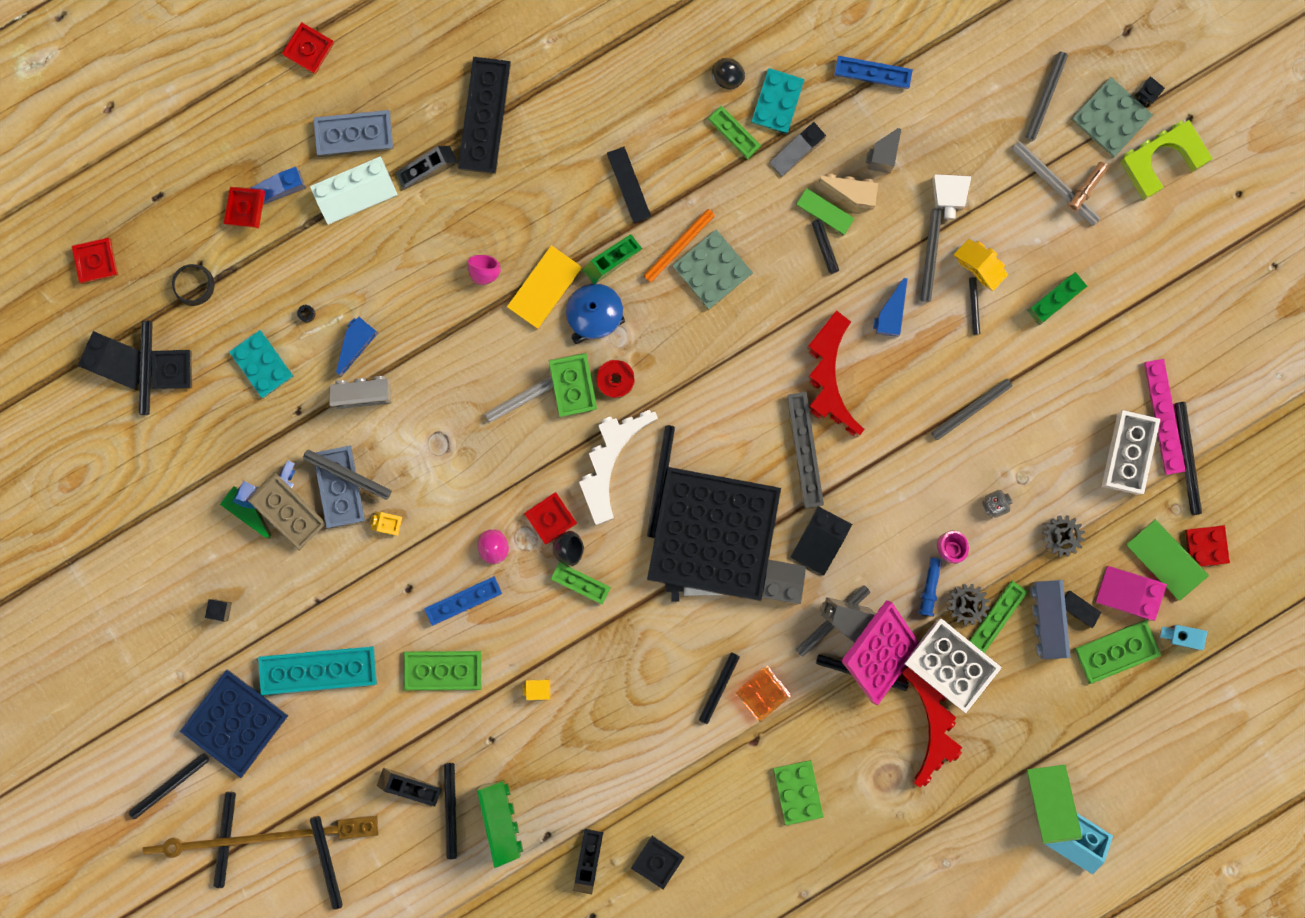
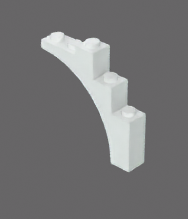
(603, 459)

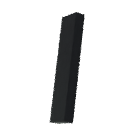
(629, 185)

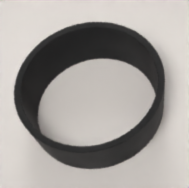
(210, 289)

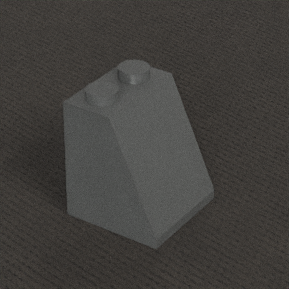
(847, 617)

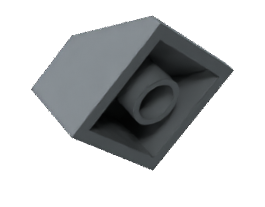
(883, 154)
(784, 581)

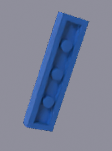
(873, 72)
(463, 601)

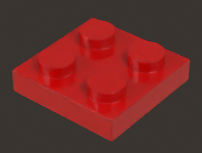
(308, 48)
(244, 207)
(94, 260)
(550, 518)
(1208, 545)

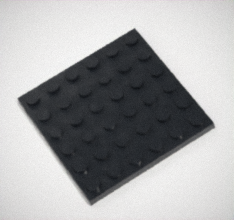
(714, 534)

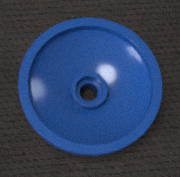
(598, 321)

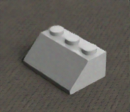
(360, 393)

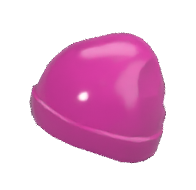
(483, 269)
(493, 546)
(953, 546)

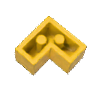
(981, 263)

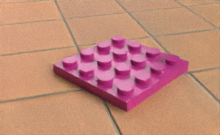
(880, 652)

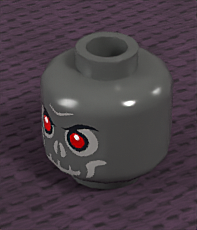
(997, 503)

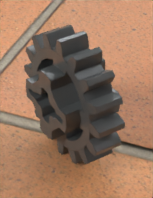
(1058, 543)
(979, 597)

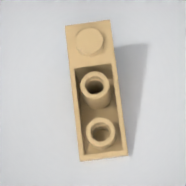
(857, 193)

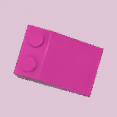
(1131, 593)

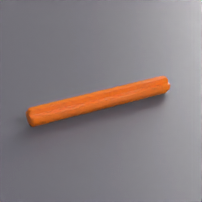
(679, 245)

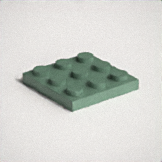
(1112, 117)
(712, 269)

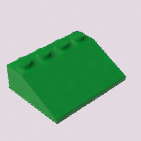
(499, 822)

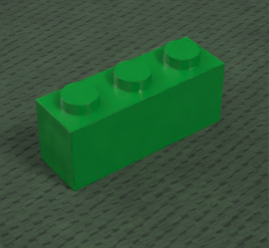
(1057, 298)

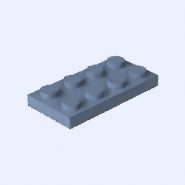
(353, 133)
(339, 497)

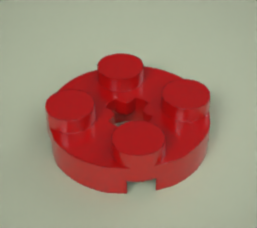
(617, 368)

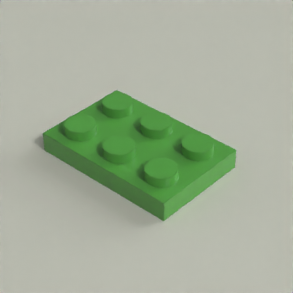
(572, 384)
(798, 792)

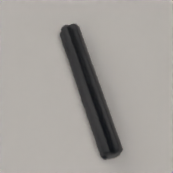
(719, 688)

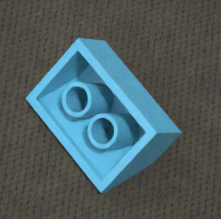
(1090, 850)

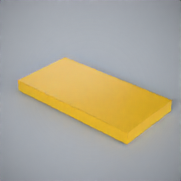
(544, 287)

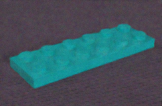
(317, 670)

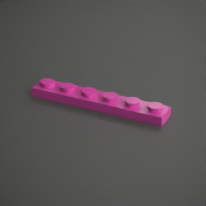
(1164, 410)

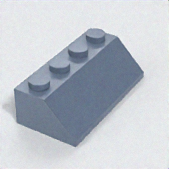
(1051, 619)

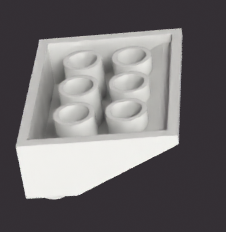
(952, 665)

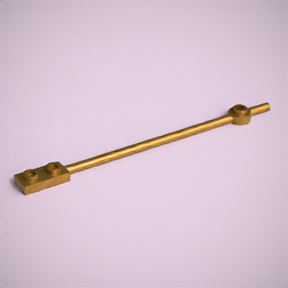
(346, 829)

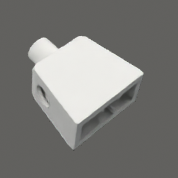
(950, 193)

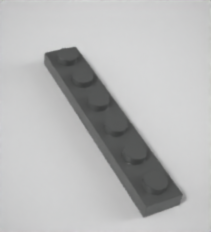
(805, 450)

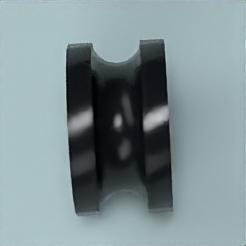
(302, 309)

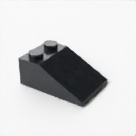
(112, 360)
(821, 540)

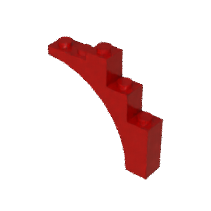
(829, 401)
(939, 720)

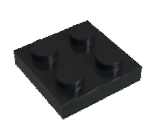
(172, 369)
(657, 862)

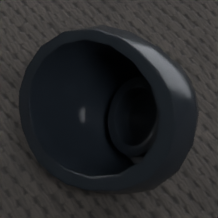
(728, 73)
(568, 548)

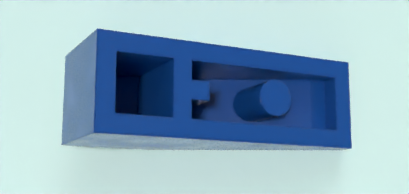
(281, 184)
(890, 317)
(356, 340)

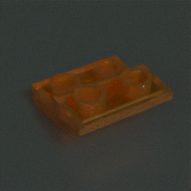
(763, 693)

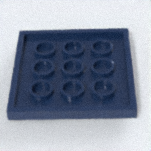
(234, 723)

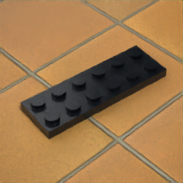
(484, 115)

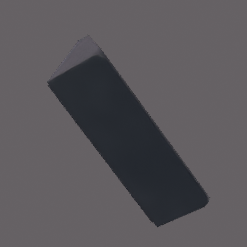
(1081, 609)

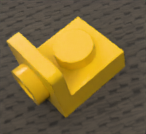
(385, 523)

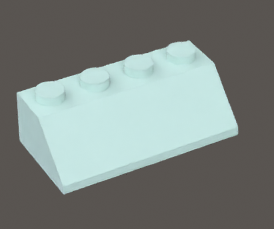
(354, 190)

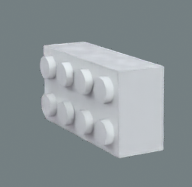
(1130, 452)

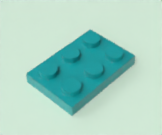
(777, 101)
(261, 364)

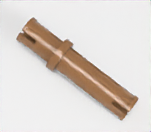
(1076, 201)

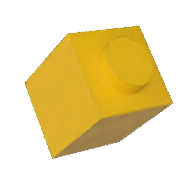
(537, 689)

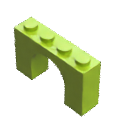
(1182, 138)

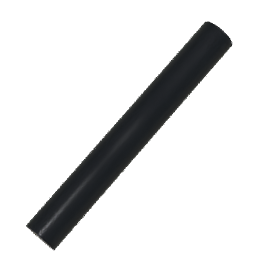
(974, 305)

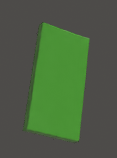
(1167, 559)
(1117, 651)
(442, 670)
(1054, 804)

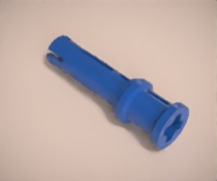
(929, 596)

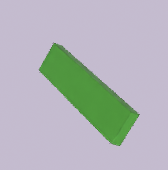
(998, 616)

